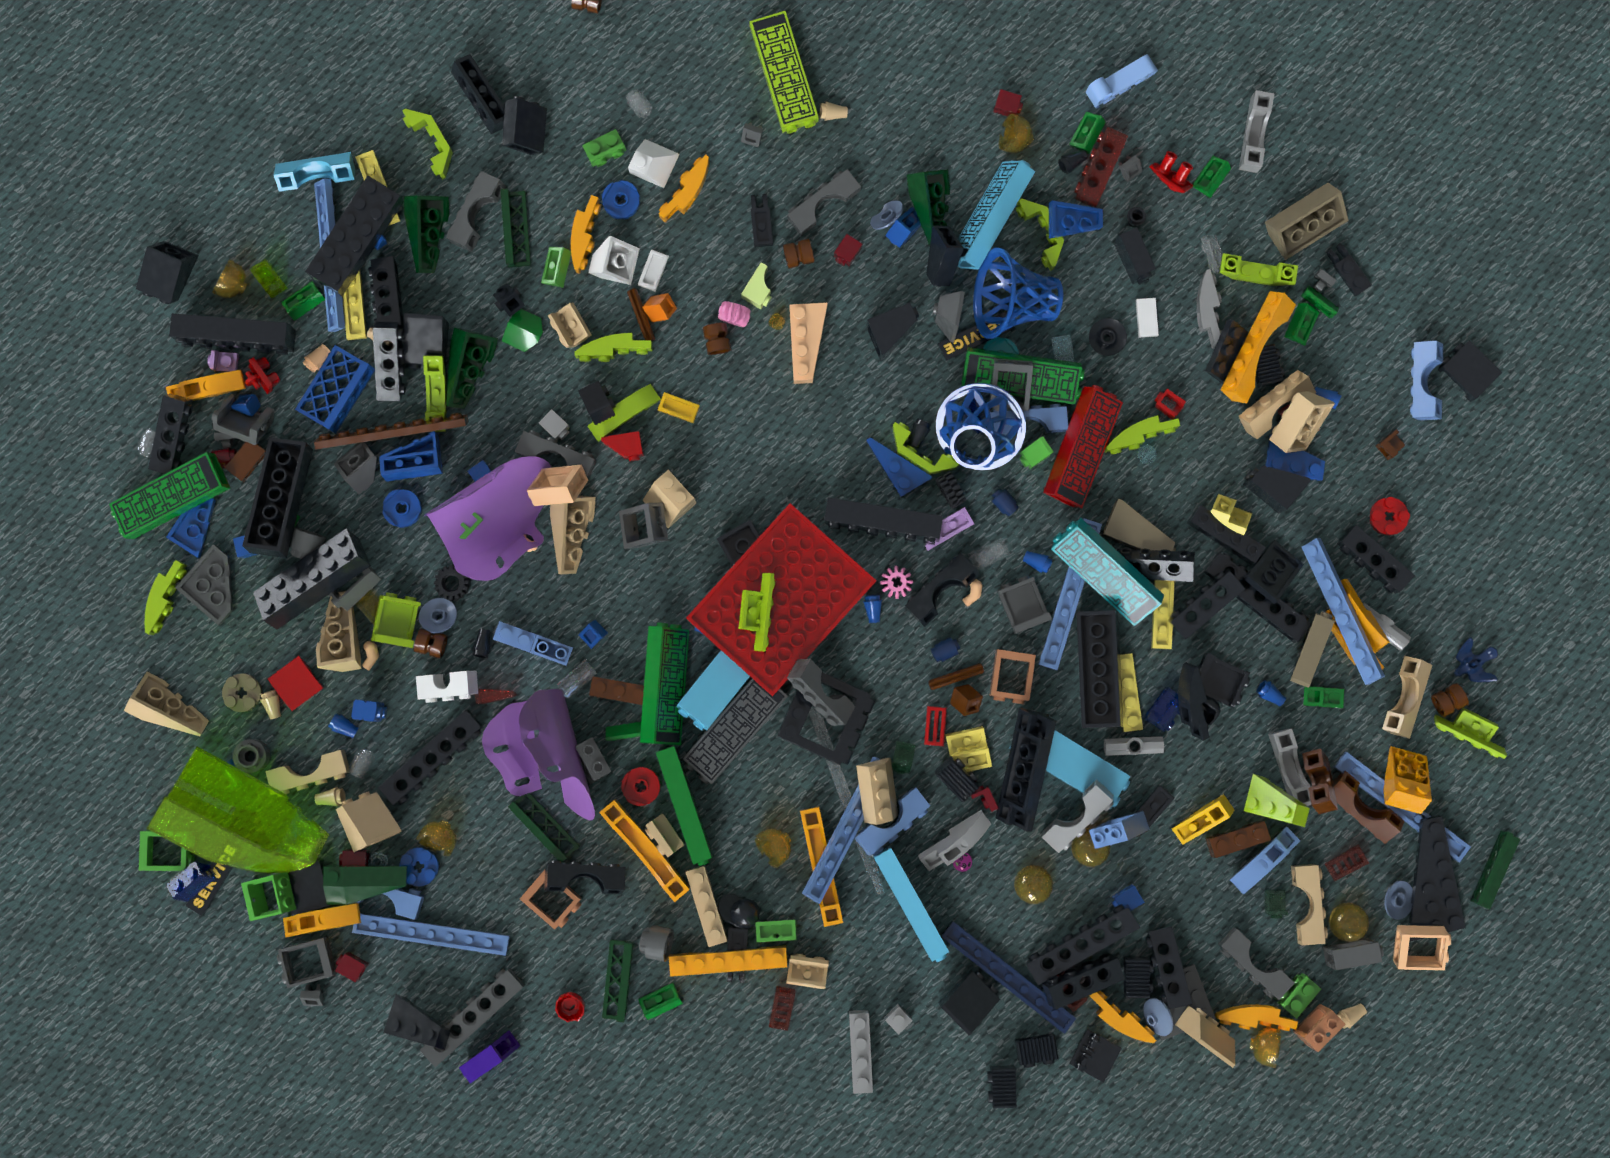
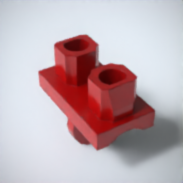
(257, 368)

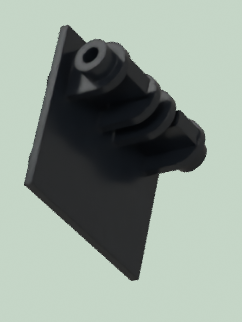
(1095, 1055)

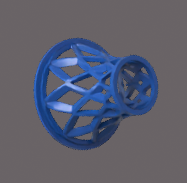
(1030, 280)
(972, 422)

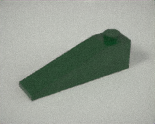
(928, 197)
(424, 224)
(466, 360)
(355, 883)

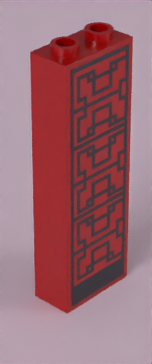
(1083, 446)

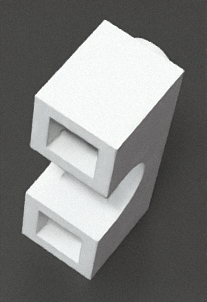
(461, 684)

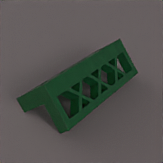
(508, 225)
(542, 835)
(1495, 869)
(624, 982)

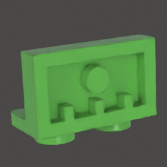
(604, 148)
(1299, 995)

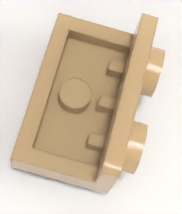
(569, 326)
(665, 835)
(807, 971)

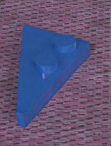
(901, 472)

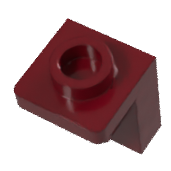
(988, 800)

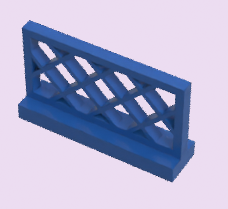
(346, 399)

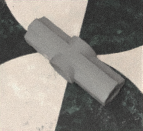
(1395, 635)
(1146, 745)

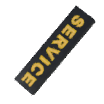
(967, 338)
(204, 898)

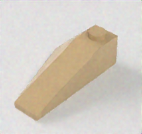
(568, 529)
(339, 640)
(160, 706)

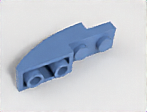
(532, 643)
(1265, 860)

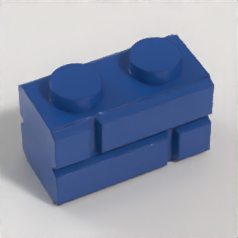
(369, 711)

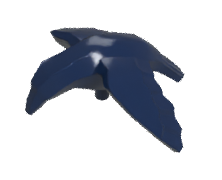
(1473, 663)

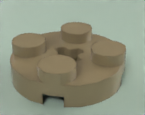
(233, 685)

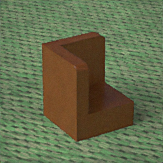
(1390, 445)
(966, 699)

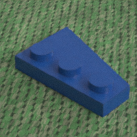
(1073, 219)
(1295, 462)
(192, 528)

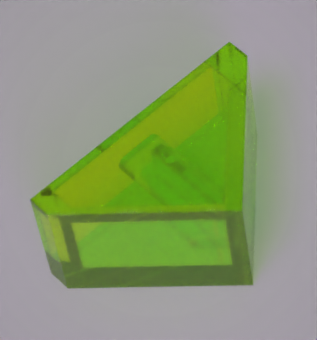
(268, 278)

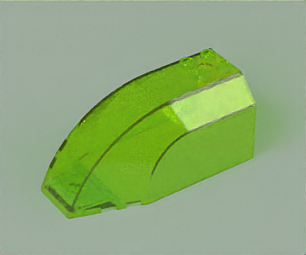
(236, 819)

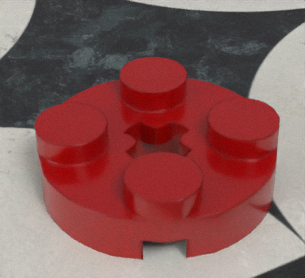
(1378, 516)
(630, 790)

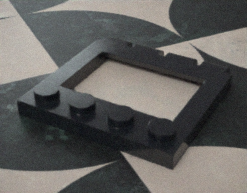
(800, 709)

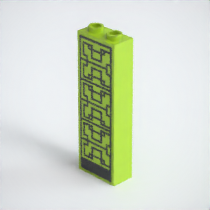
(784, 72)

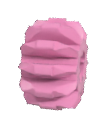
(734, 314)
(903, 581)

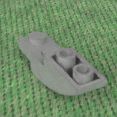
(1207, 301)
(960, 840)

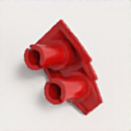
(1174, 180)

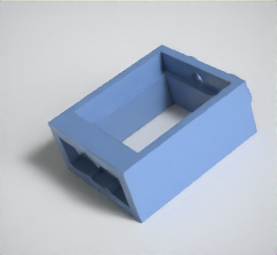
(1119, 829)

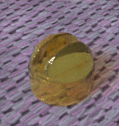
(776, 321)

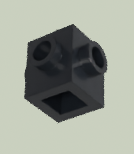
(508, 299)

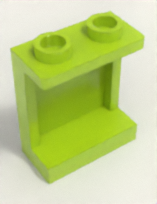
(395, 620)

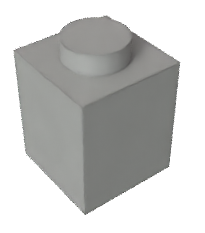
(555, 425)
(898, 1019)

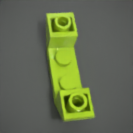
(417, 121)
(1029, 210)
(1259, 273)
(944, 464)

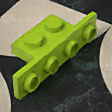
(756, 611)
(1473, 729)

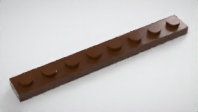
(383, 432)

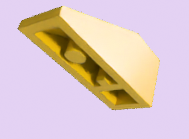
(1204, 819)

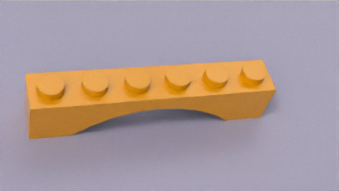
(1241, 377)
(816, 845)
(645, 849)
(728, 961)

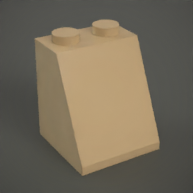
(673, 495)
(366, 821)

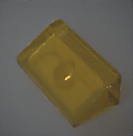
(368, 605)

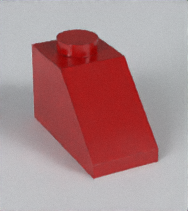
(626, 445)

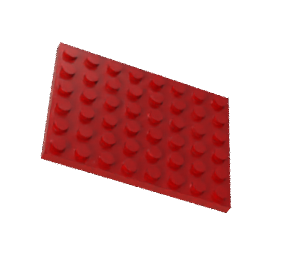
(810, 597)

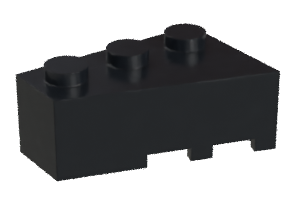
(414, 1024)

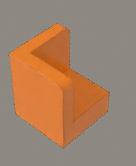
(659, 307)

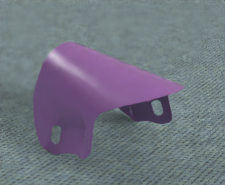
(506, 515)
(554, 746)

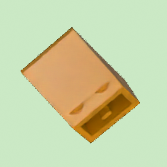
(1407, 781)

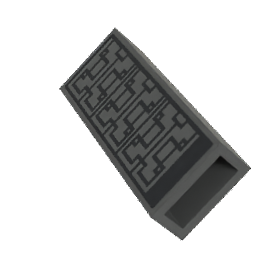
(732, 731)

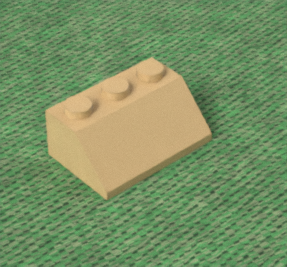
(1301, 421)
(877, 791)
(1208, 1034)

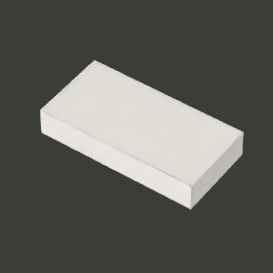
(653, 270)
(1147, 317)

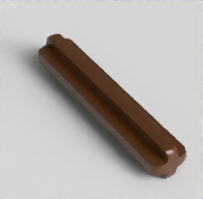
(640, 315)
(956, 676)

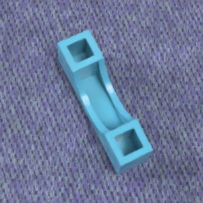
(295, 173)

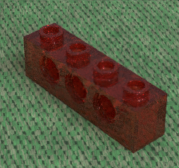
(1115, 141)

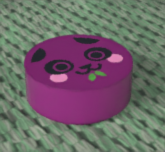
(963, 863)

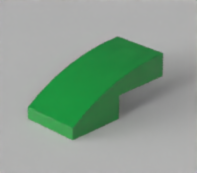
(1323, 697)

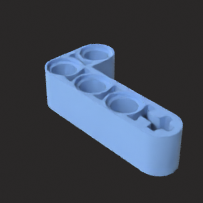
(1106, 89)

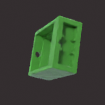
(146, 855)
(254, 890)
(768, 930)

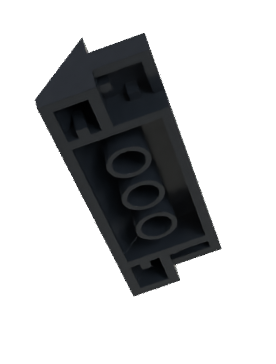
(1026, 769)

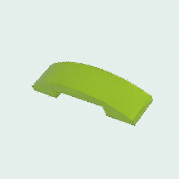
(435, 387)
(626, 410)

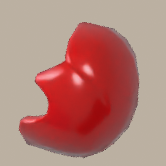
(565, 1002)

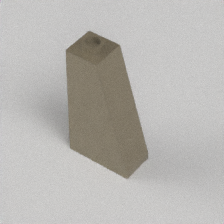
(1134, 530)
(1313, 649)

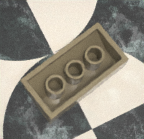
(1307, 220)

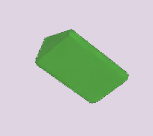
(556, 266)

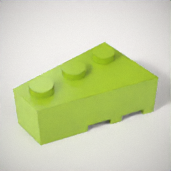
(1274, 803)

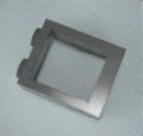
(1013, 366)
(656, 533)
(356, 591)
(1353, 954)
(326, 959)

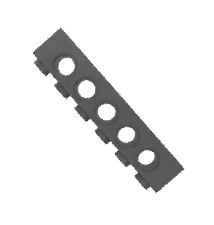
(512, 984)

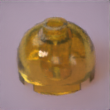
(1016, 134)
(231, 281)
(438, 837)
(774, 845)
(1085, 852)
(1033, 884)
(1348, 922)
(1266, 1046)

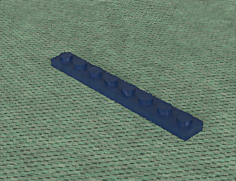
(1007, 976)

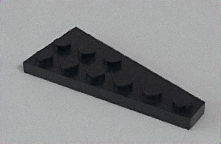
(1434, 886)

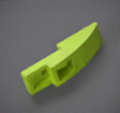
(605, 347)
(1134, 435)
(158, 603)

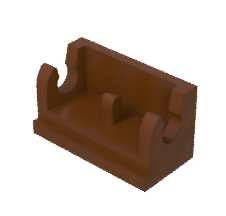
(246, 460)

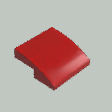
(295, 683)

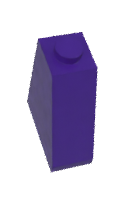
(489, 1057)

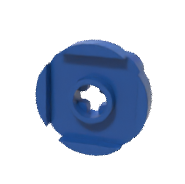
(622, 210)
(391, 508)
(425, 857)

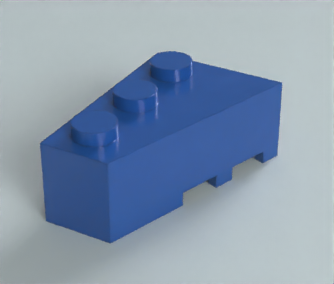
(413, 460)

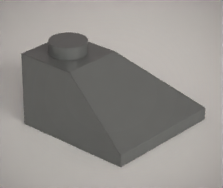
(948, 313)
(358, 467)

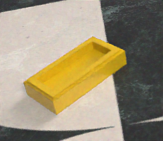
(678, 407)

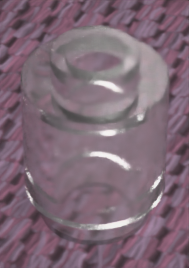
(639, 103)
(146, 443)
(361, 763)

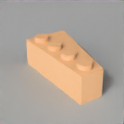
(806, 335)

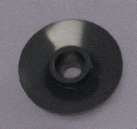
(1114, 330)

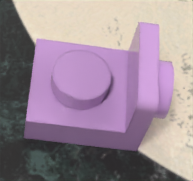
(223, 361)

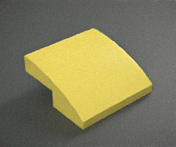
(1229, 515)
(970, 748)

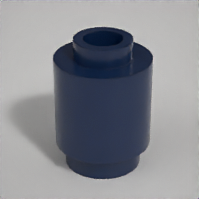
(1004, 502)
(945, 649)

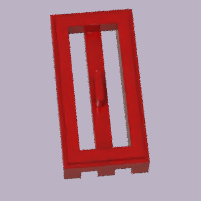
(935, 730)

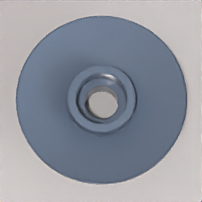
(888, 215)
(438, 608)
(1398, 900)
(1158, 1017)

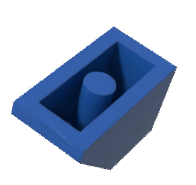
(904, 228)

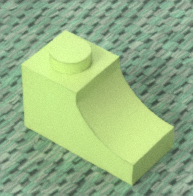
(756, 289)

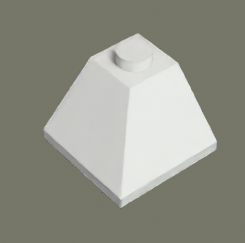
(653, 163)
(614, 261)

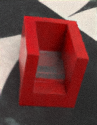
(1169, 404)

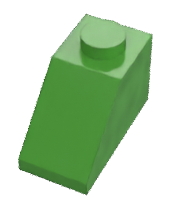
(1035, 453)

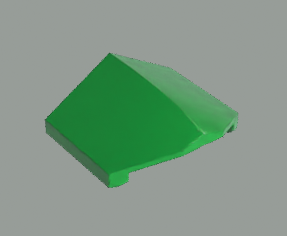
(523, 330)

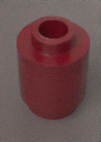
(224, 456)

